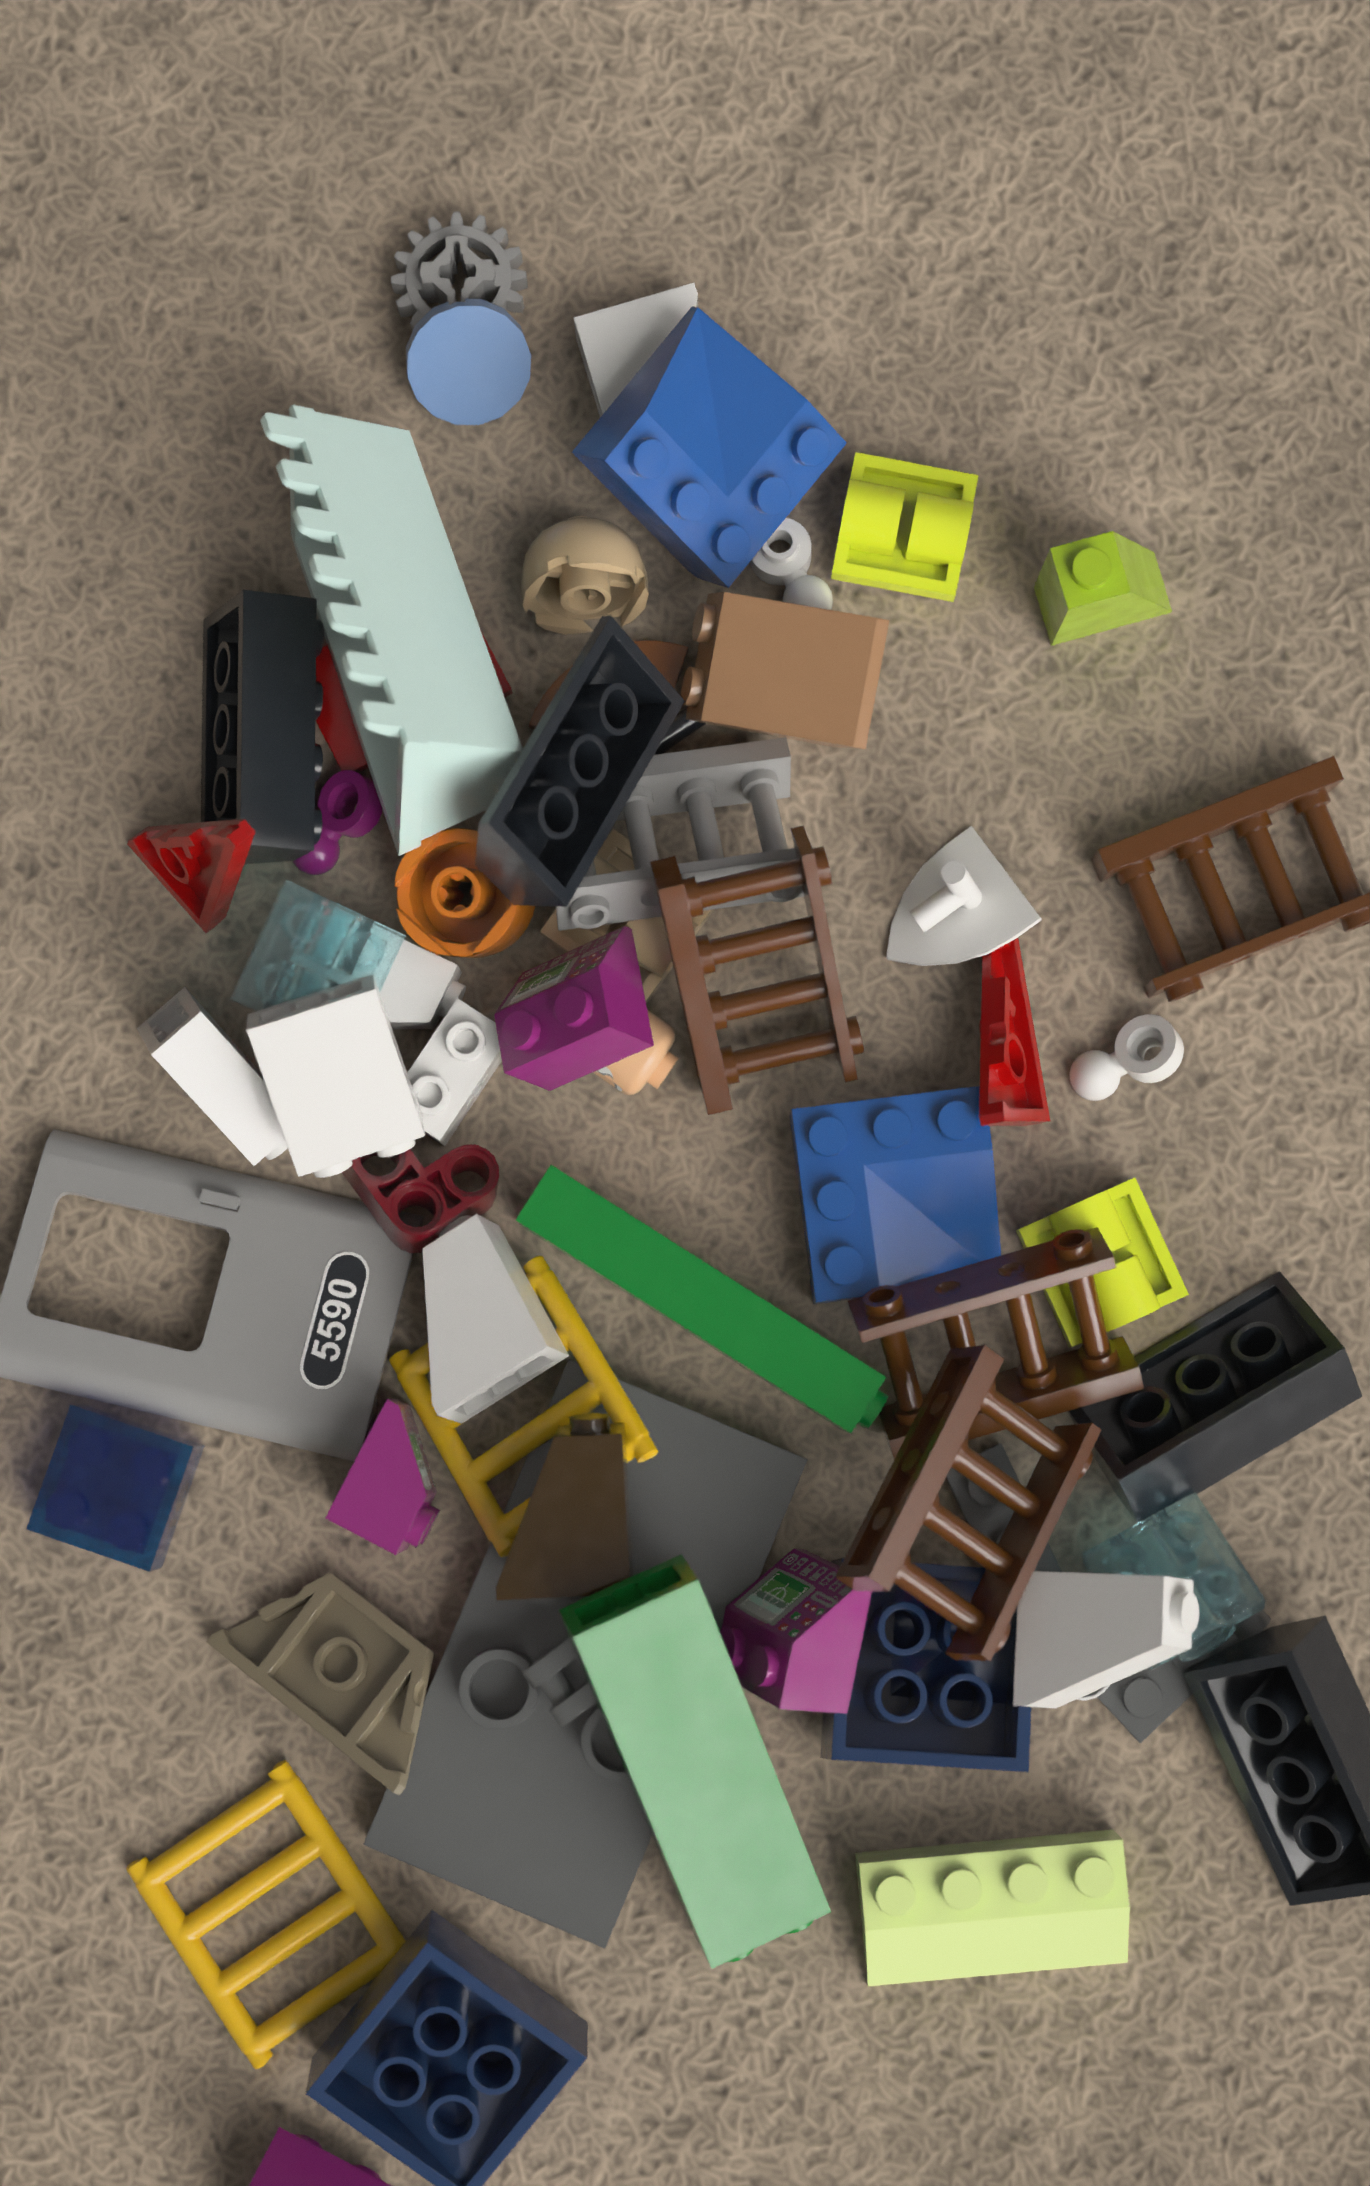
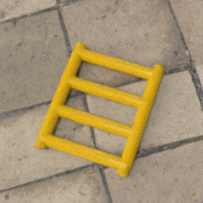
(600, 1389)
(186, 1930)

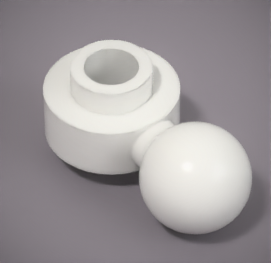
(791, 567)
(1098, 1074)

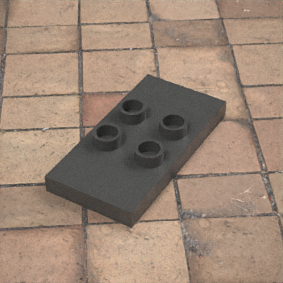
(493, 1779)

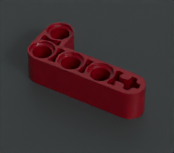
(425, 1187)

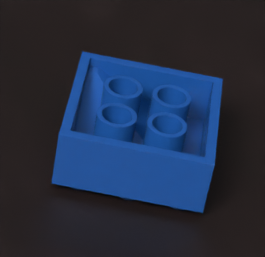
(709, 448)
(894, 1190)

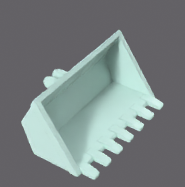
(395, 621)

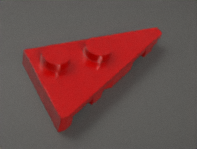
(197, 863)
(1009, 1055)

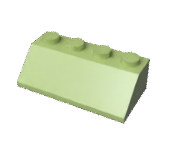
(994, 1907)

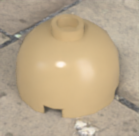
(583, 573)

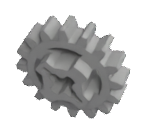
(435, 278)

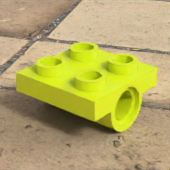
(904, 527)
(1144, 1267)

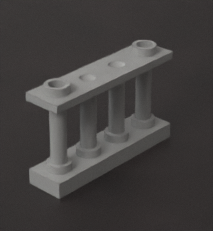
(697, 784)

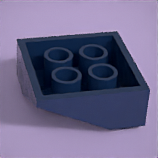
(919, 1702)
(448, 2057)

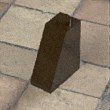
(576, 1519)

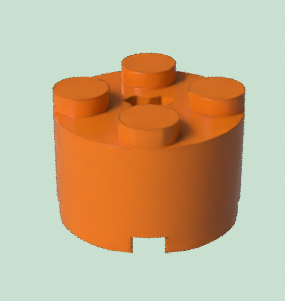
(431, 898)

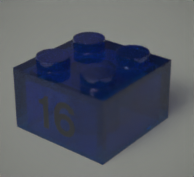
(115, 1487)

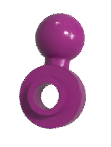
(339, 818)

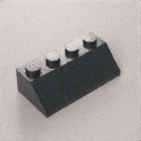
(262, 721)
(576, 771)
(1220, 1397)
(1296, 1753)

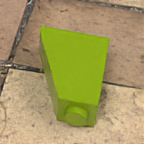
(1098, 587)

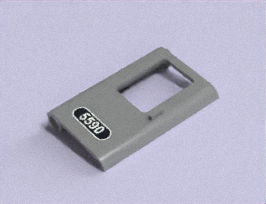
(293, 1319)

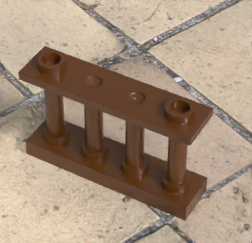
(1191, 842)
(697, 956)
(1039, 1384)
(911, 1499)

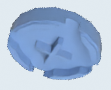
(468, 362)

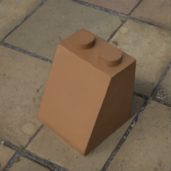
(785, 669)

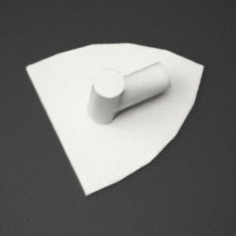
(958, 907)

